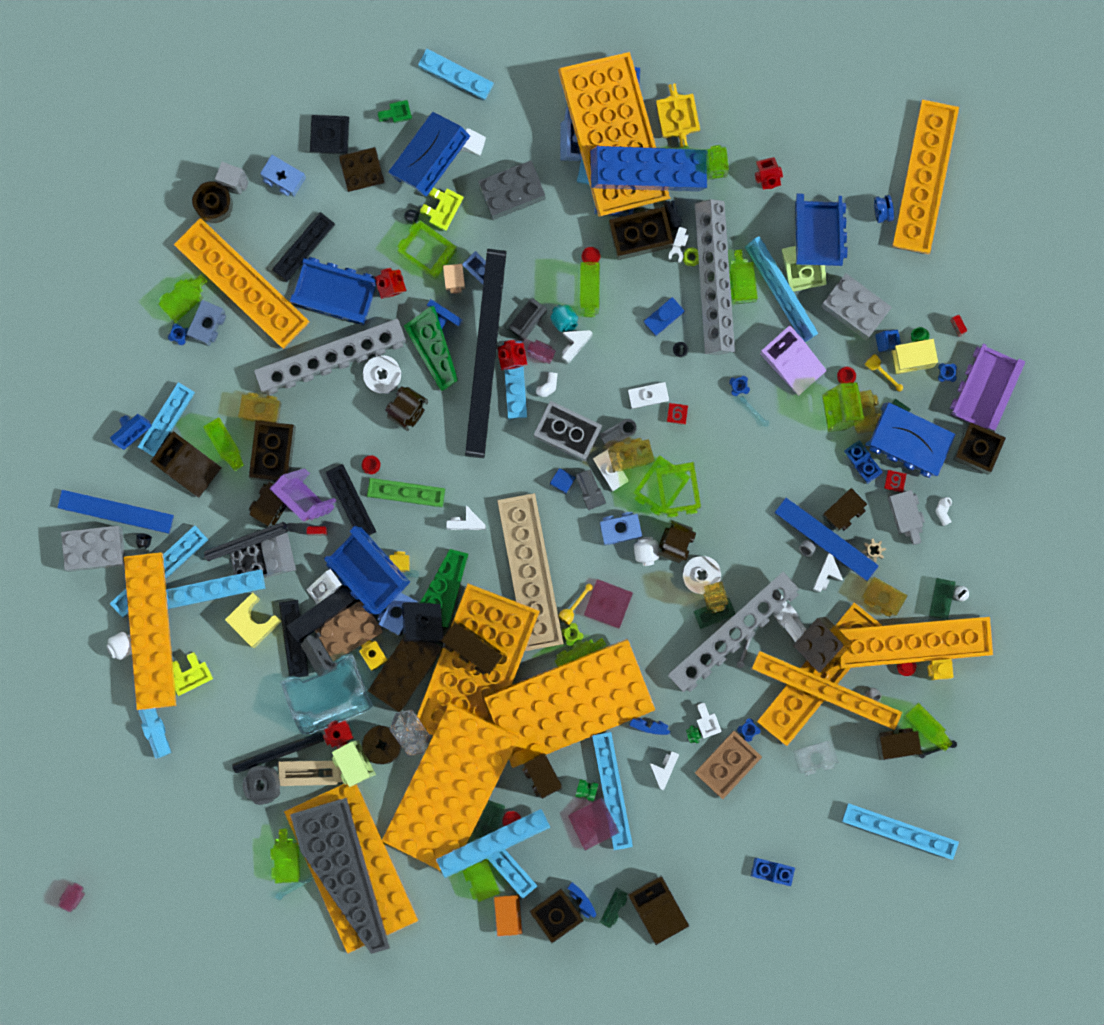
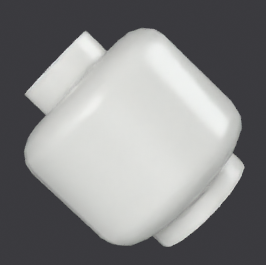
(646, 550)
(119, 646)

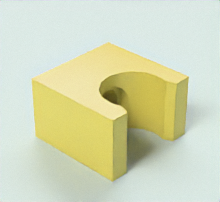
(914, 356)
(244, 625)

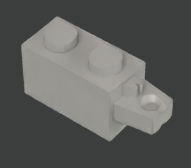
(906, 515)

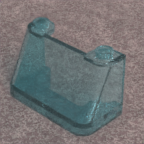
(327, 698)

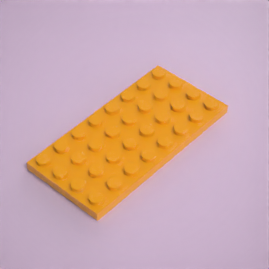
(609, 112)
(500, 623)
(571, 702)
(450, 786)
(388, 889)

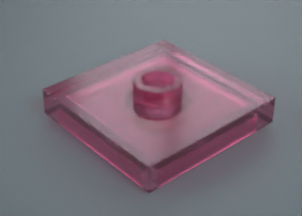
(608, 603)
(593, 824)

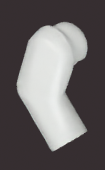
(549, 387)

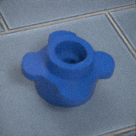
(176, 328)
(952, 371)
(744, 386)
(748, 735)

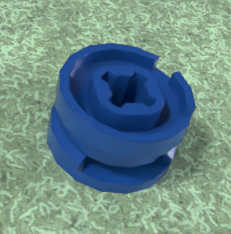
(883, 209)

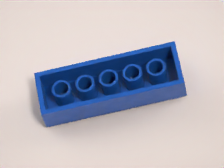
(648, 168)

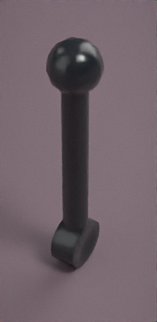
(923, 755)

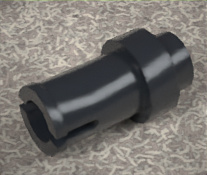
(672, 214)

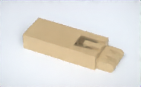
(307, 773)

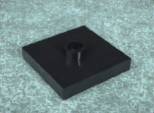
(329, 134)
(422, 622)

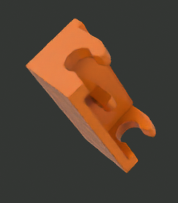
(508, 915)

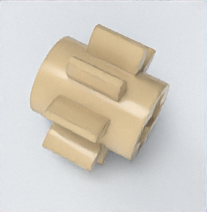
(879, 550)

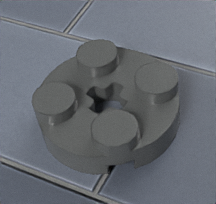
(271, 785)

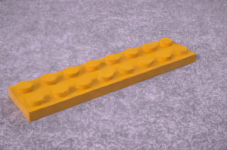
(925, 177)
(241, 283)
(149, 631)
(917, 642)
(795, 707)

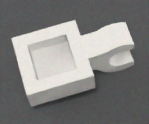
(680, 240)
(708, 723)

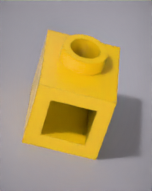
(373, 654)
(940, 669)

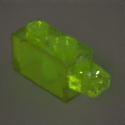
(717, 162)
(742, 280)
(183, 297)
(224, 443)
(580, 649)
(927, 726)
(285, 858)
(482, 881)

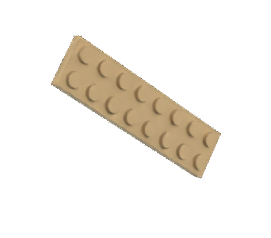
(530, 567)

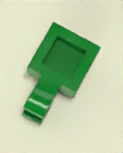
(398, 112)

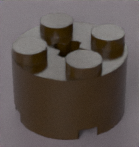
(203, 197)
(406, 408)
(676, 541)
(375, 754)

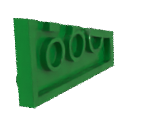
(430, 342)
(446, 584)

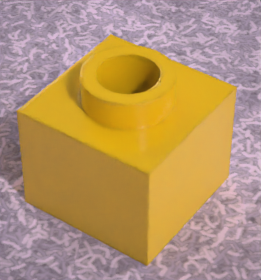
(401, 560)

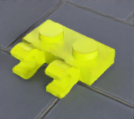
(445, 210)
(191, 678)

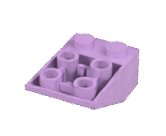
(793, 360)

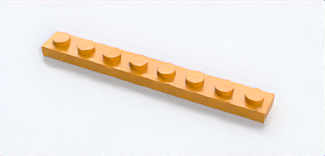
(826, 690)

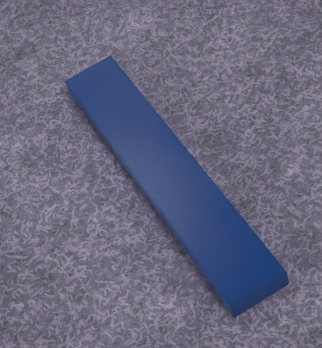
(115, 511)
(826, 539)

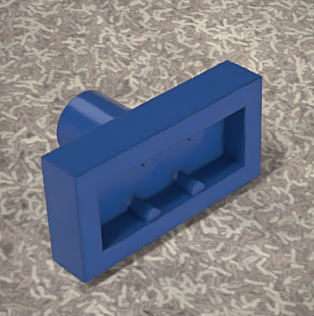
(445, 315)
(664, 316)
(130, 430)

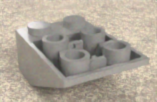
(270, 556)

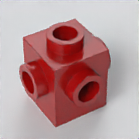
(768, 173)
(390, 283)
(512, 355)
(345, 734)

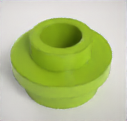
(686, 253)

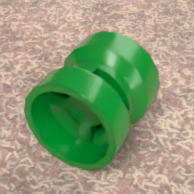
(586, 790)

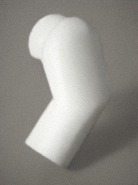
(942, 509)

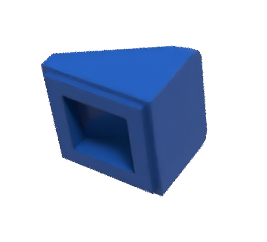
(887, 340)
(562, 481)

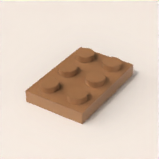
(348, 631)
(728, 765)

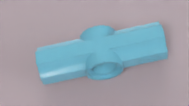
(154, 732)

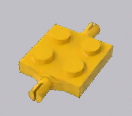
(678, 115)

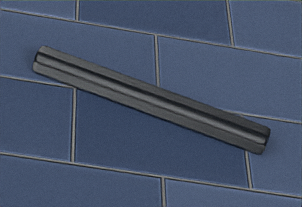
(246, 541)
(278, 752)

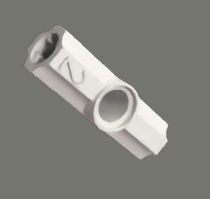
(789, 619)

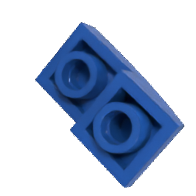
(863, 462)
(656, 728)
(772, 871)
(586, 906)

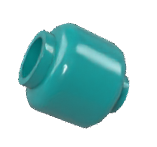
(564, 318)

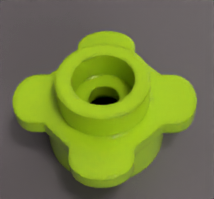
(572, 629)

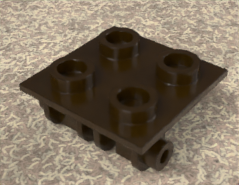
(361, 169)

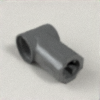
(616, 433)
(591, 494)

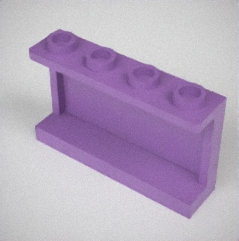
(986, 388)
(300, 497)

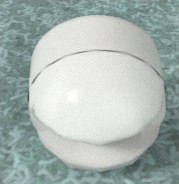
(958, 590)

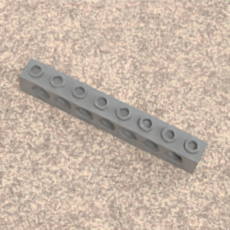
(714, 277)
(265, 374)
(679, 674)

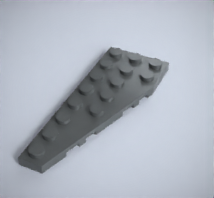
(335, 854)

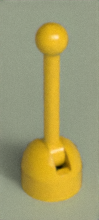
(874, 363)
(567, 615)

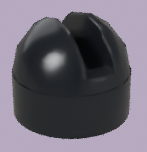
(411, 216)
(677, 349)
(143, 540)

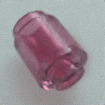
(541, 351)
(71, 897)

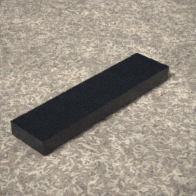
(303, 246)
(350, 499)
(321, 613)
(294, 652)

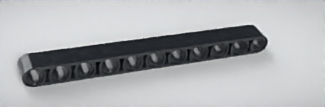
(485, 353)

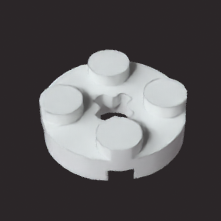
(384, 385)
(700, 564)

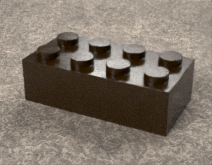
(404, 672)

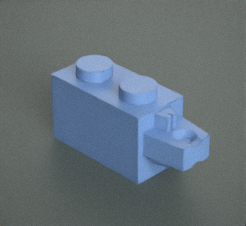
(568, 141)

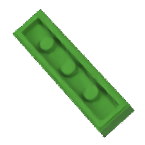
(406, 492)

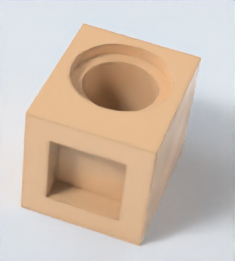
(454, 278)

